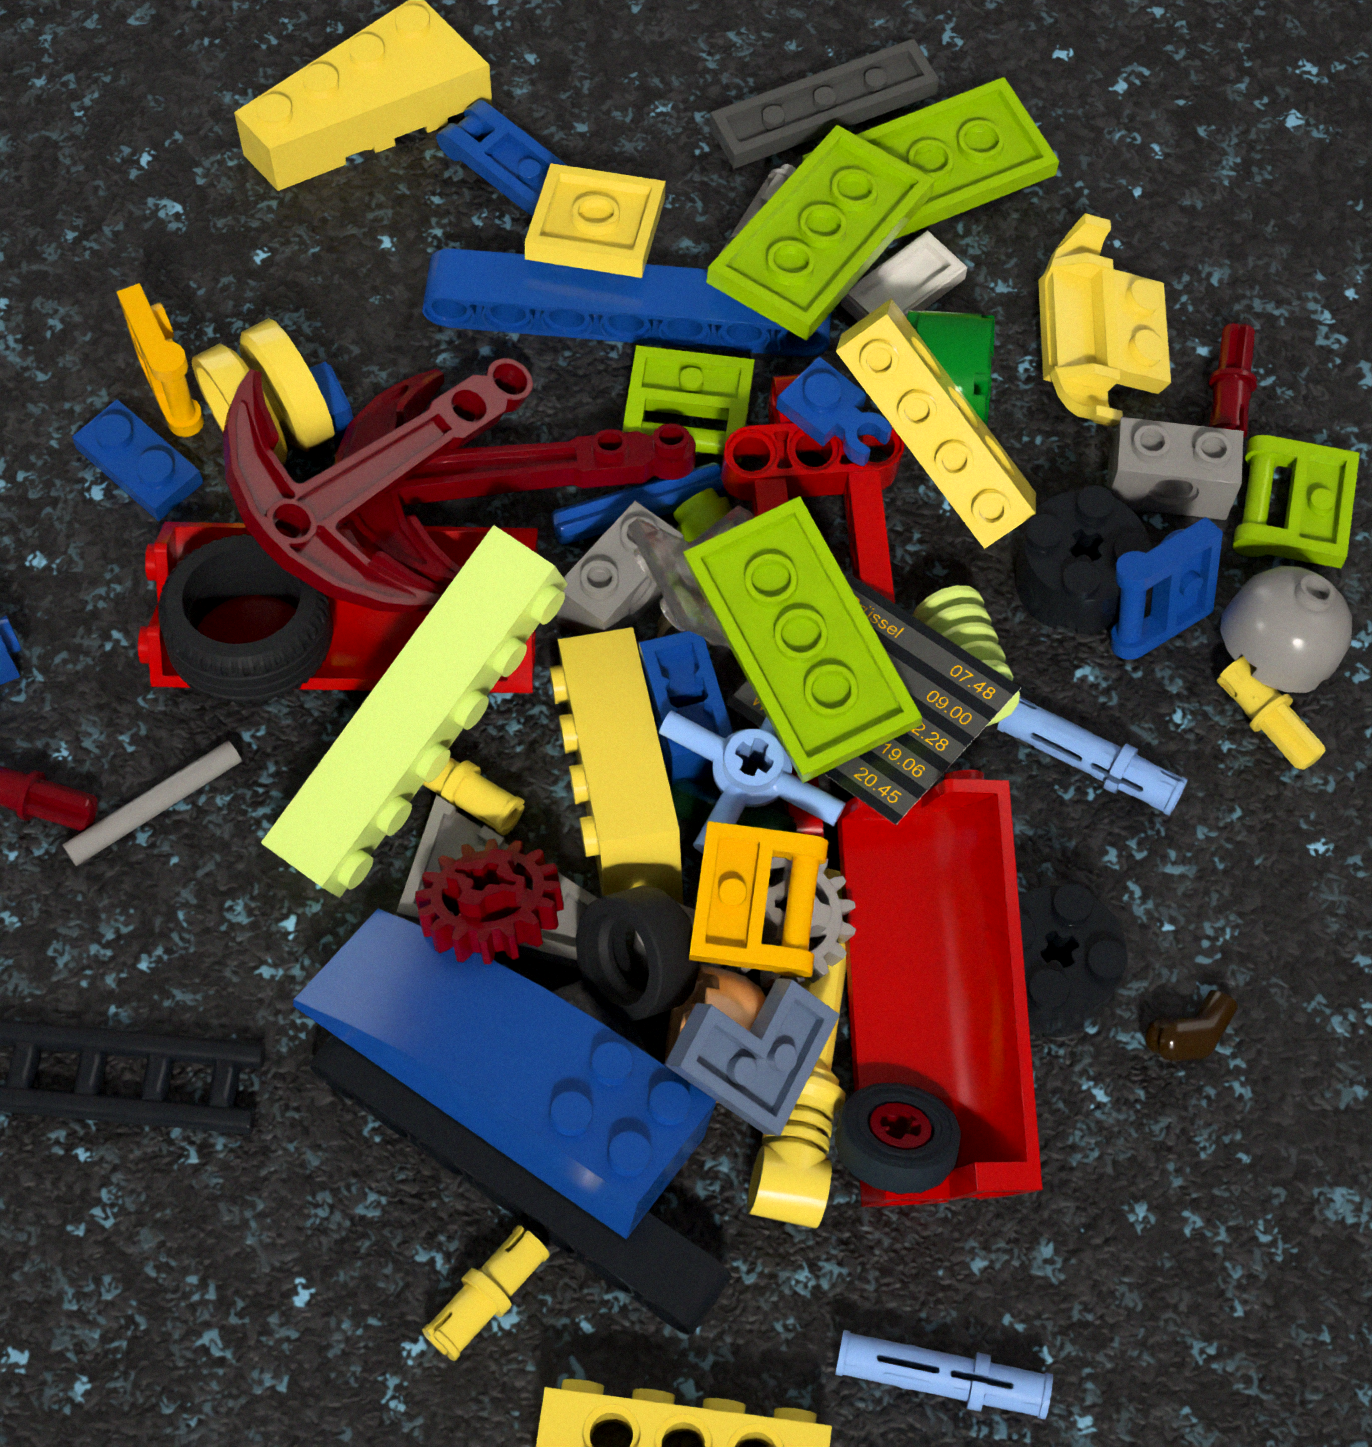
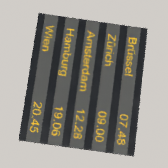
(950, 691)

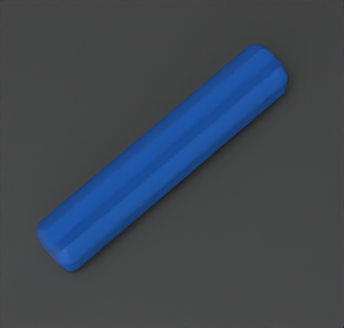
(658, 496)

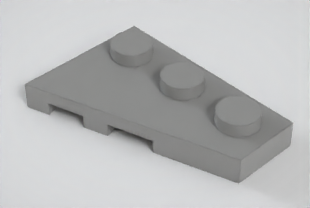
(444, 836)

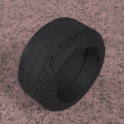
(247, 670)

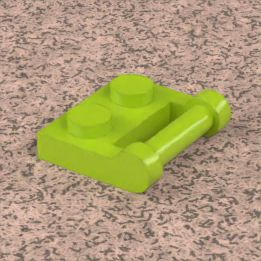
(689, 386)
(1317, 503)

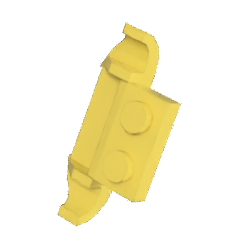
(1099, 325)

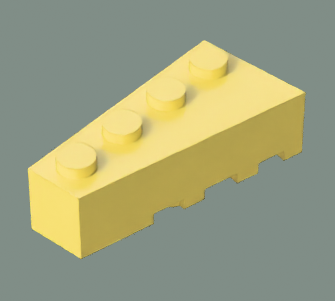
(362, 95)
(619, 765)

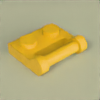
(161, 361)
(735, 898)

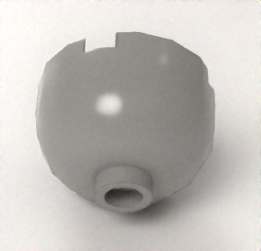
(1288, 628)

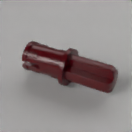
(1233, 379)
(36, 797)

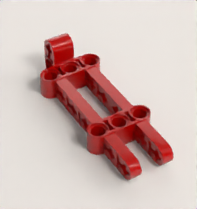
(787, 477)

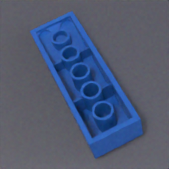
(513, 1067)

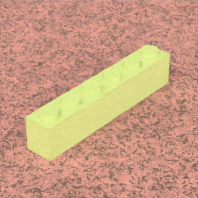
(417, 713)

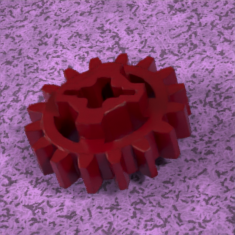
(489, 901)

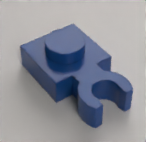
(830, 405)

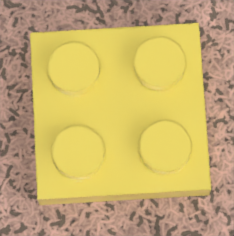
(595, 220)

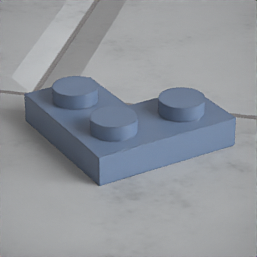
(760, 1069)

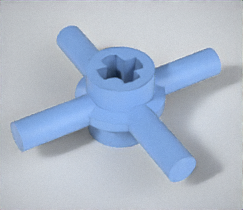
(742, 789)

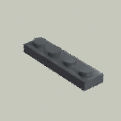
(822, 101)

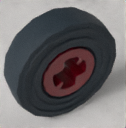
(892, 1164)

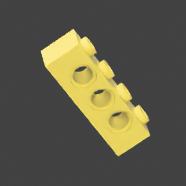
(937, 423)
(651, 1416)

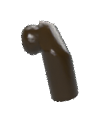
(1192, 1036)

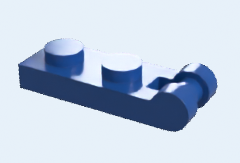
(503, 158)

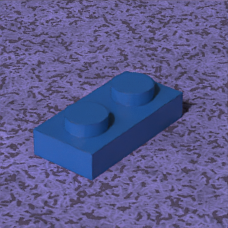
(137, 460)

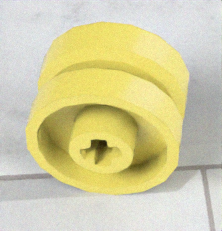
(286, 385)

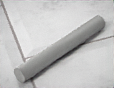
(152, 803)

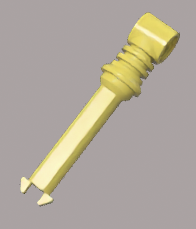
(792, 1169)

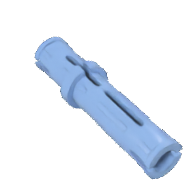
(1102, 759)
(1027, 1392)

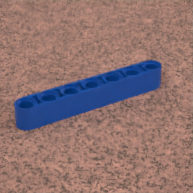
(563, 301)

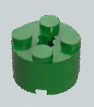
(963, 348)

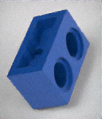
(684, 681)

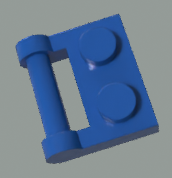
(1183, 588)

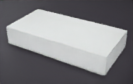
(910, 277)

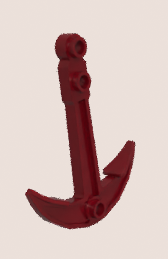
(460, 473)
(321, 505)

